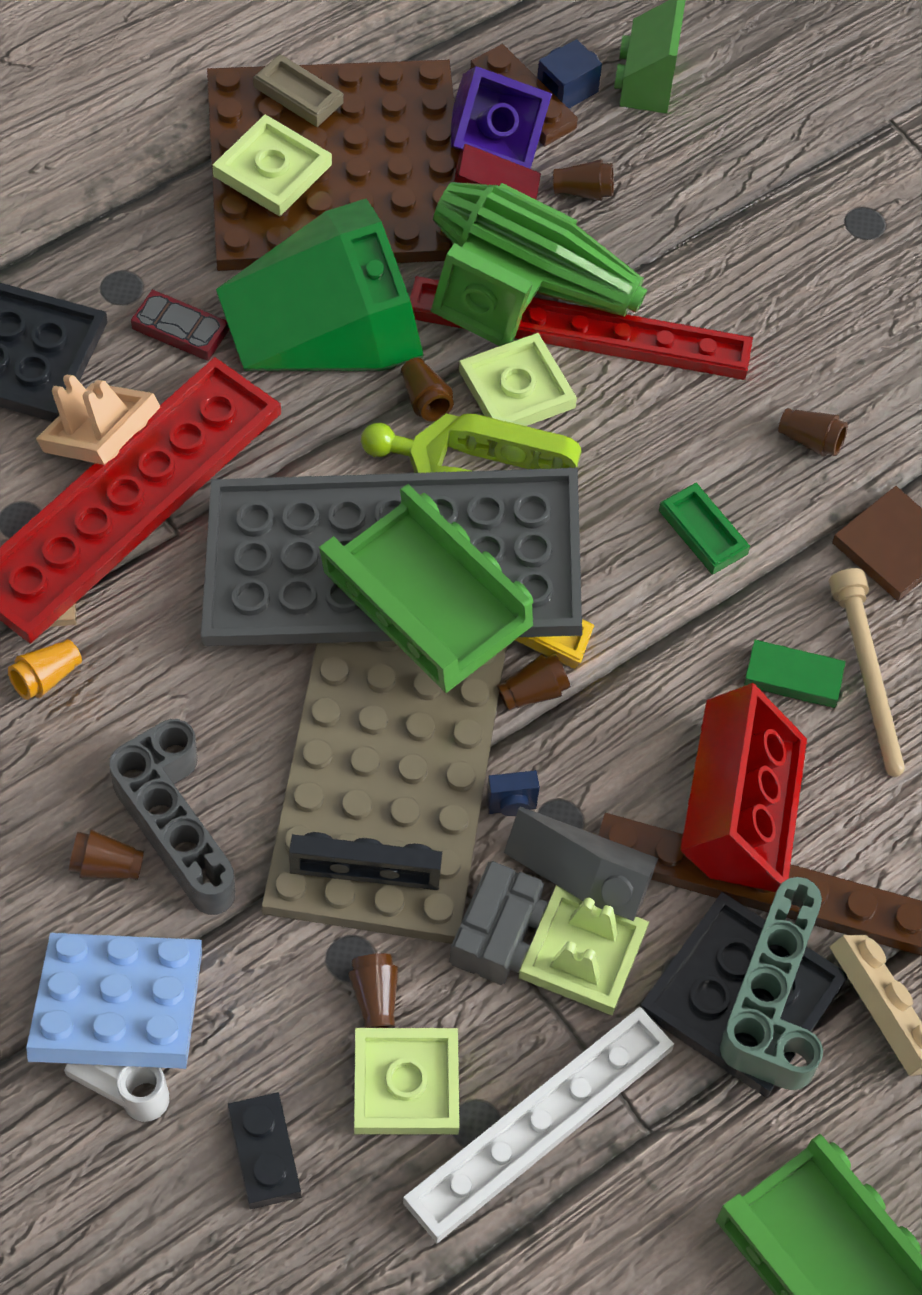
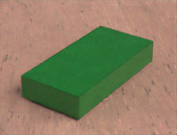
(704, 528)
(795, 673)

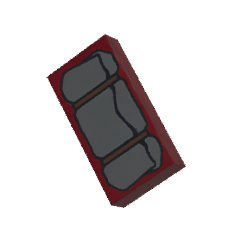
(180, 325)

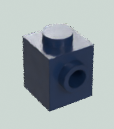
(571, 73)

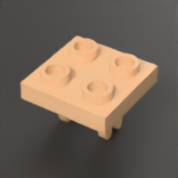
(95, 420)

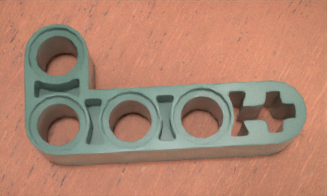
(776, 976)

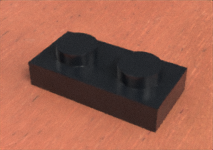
(264, 1150)

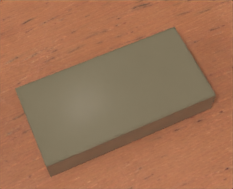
(298, 90)

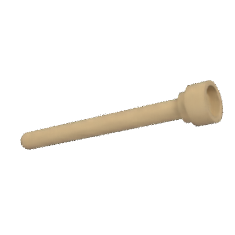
(850, 590)

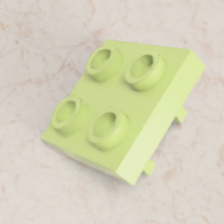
(583, 951)

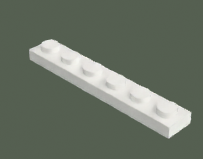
(537, 1124)

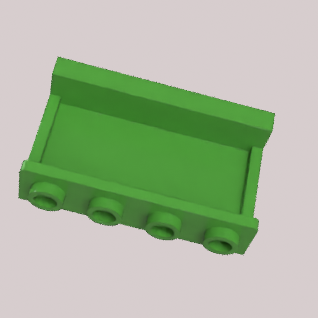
(430, 589)
(822, 1231)

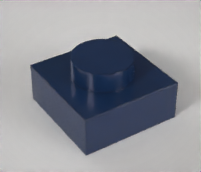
(510, 791)

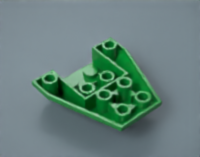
(324, 300)

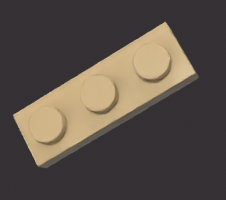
(883, 996)

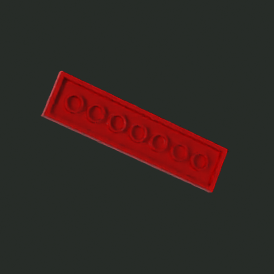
(129, 497)

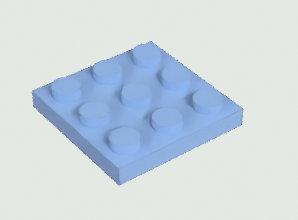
(115, 1001)

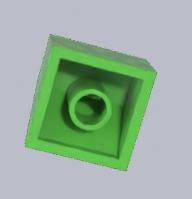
(650, 58)

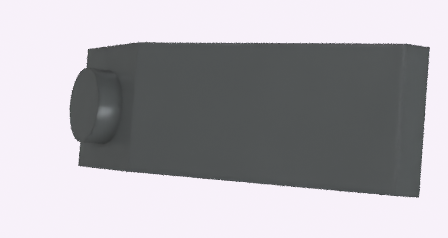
(582, 862)

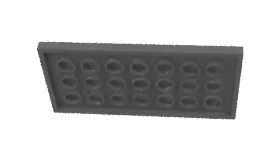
(268, 568)

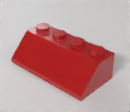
(745, 791)

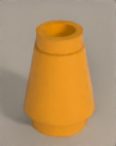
(42, 669)

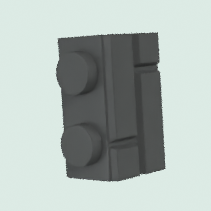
(497, 923)

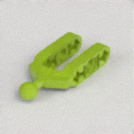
(477, 437)

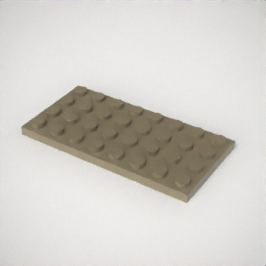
(388, 763)

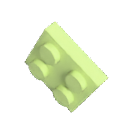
(272, 165)
(518, 382)
(406, 1081)

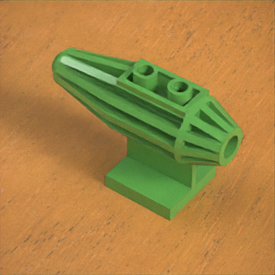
(515, 248)

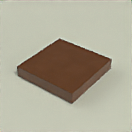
(887, 542)

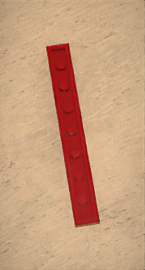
(616, 335)

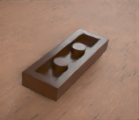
(558, 119)

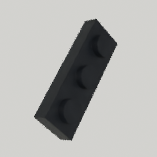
(365, 861)

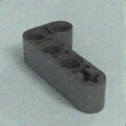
(179, 823)

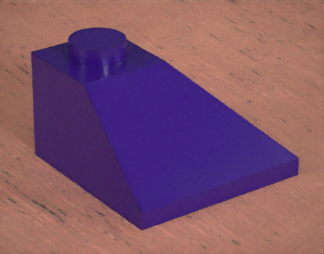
(498, 115)

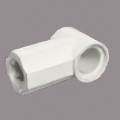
(119, 1082)

